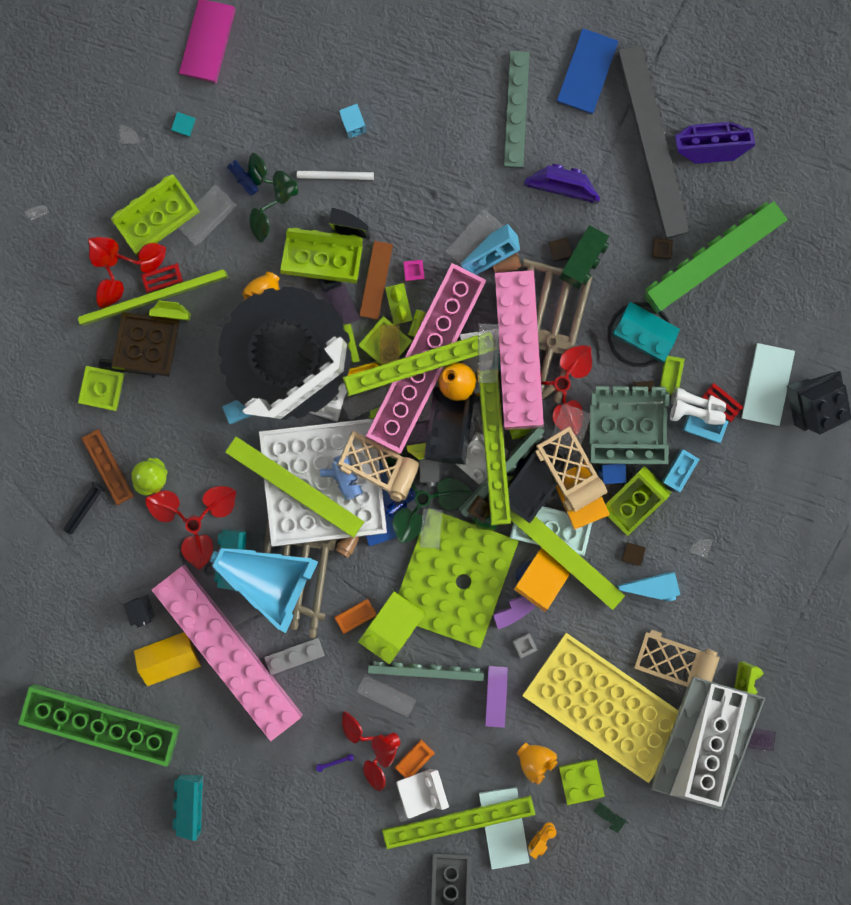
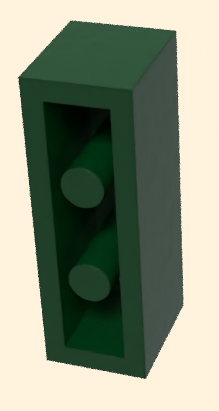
(585, 257)

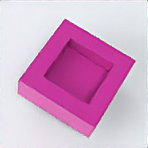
(414, 270)

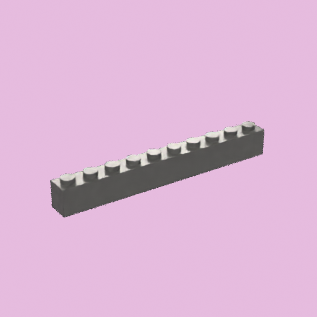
(653, 142)

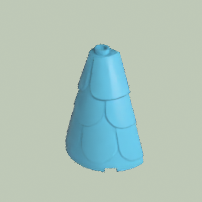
(265, 580)

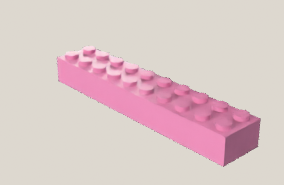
(439, 328)
(227, 652)

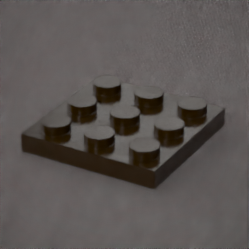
(145, 344)

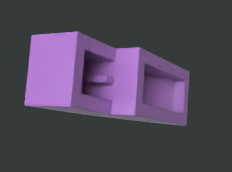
(519, 608)
(496, 696)

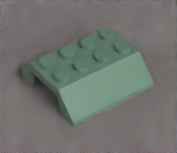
(628, 425)

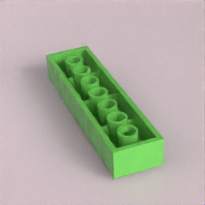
(715, 257)
(99, 725)

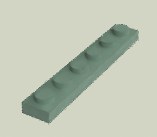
(516, 109)
(520, 450)
(433, 671)

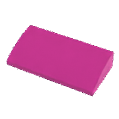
(207, 40)

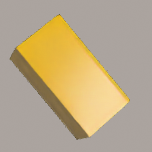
(166, 659)

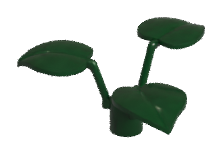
(283, 187)
(451, 496)

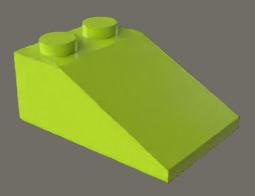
(637, 500)
(391, 627)

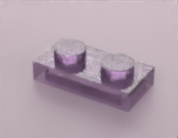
(343, 304)
(762, 740)

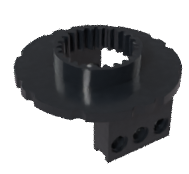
(255, 315)

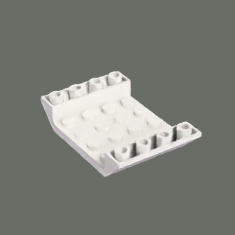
(336, 350)

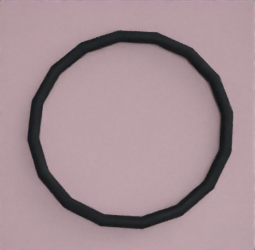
(611, 343)

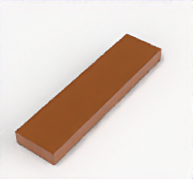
(376, 280)
(107, 467)

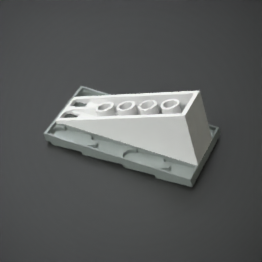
(707, 743)

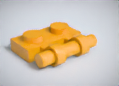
(538, 843)

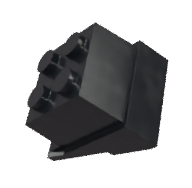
(819, 403)

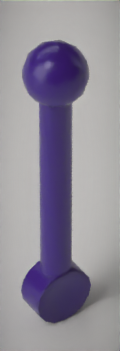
(320, 767)

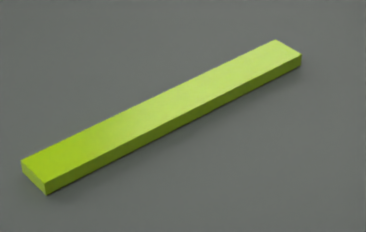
(153, 297)
(411, 366)
(494, 453)
(295, 487)
(570, 560)
(458, 822)

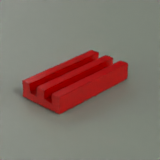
(164, 285)
(729, 398)

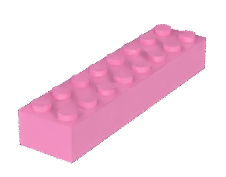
(519, 350)

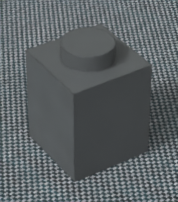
(429, 472)

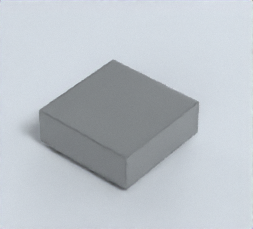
(524, 645)

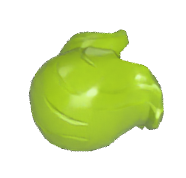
(149, 476)

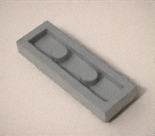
(294, 656)

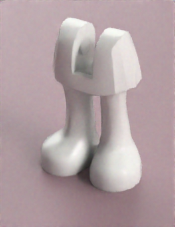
(711, 414)

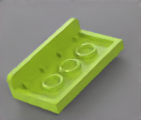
(155, 213)
(322, 255)

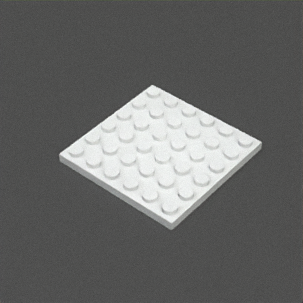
(304, 453)

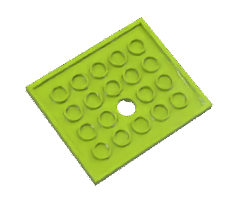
(433, 576)

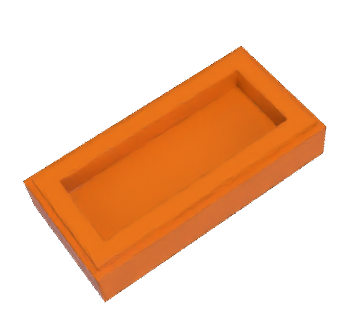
(355, 616)
(414, 759)

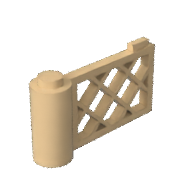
(402, 472)
(586, 490)
(703, 665)

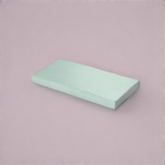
(767, 384)
(561, 526)
(507, 839)

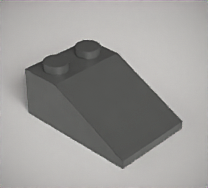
(450, 879)

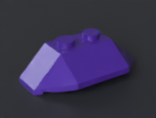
(714, 142)
(564, 183)

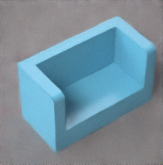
(353, 121)
(708, 431)
(680, 470)

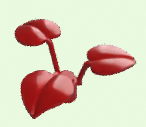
(104, 253)
(578, 364)
(196, 549)
(383, 746)

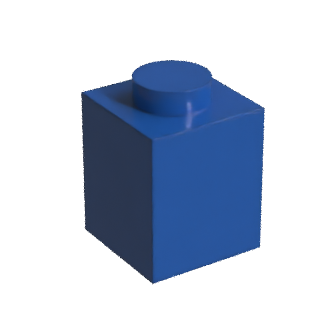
(612, 473)

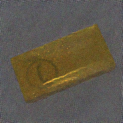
(389, 343)

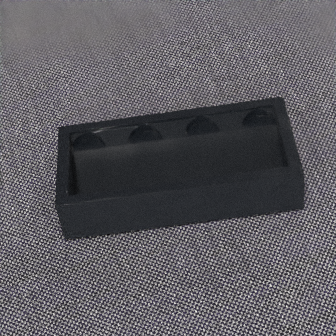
(348, 224)
(448, 429)
(534, 483)

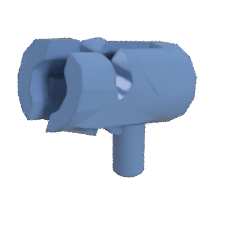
(345, 481)

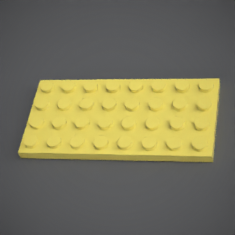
(603, 706)

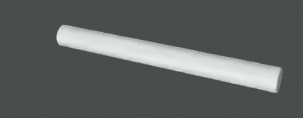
(335, 175)

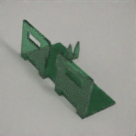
(608, 815)

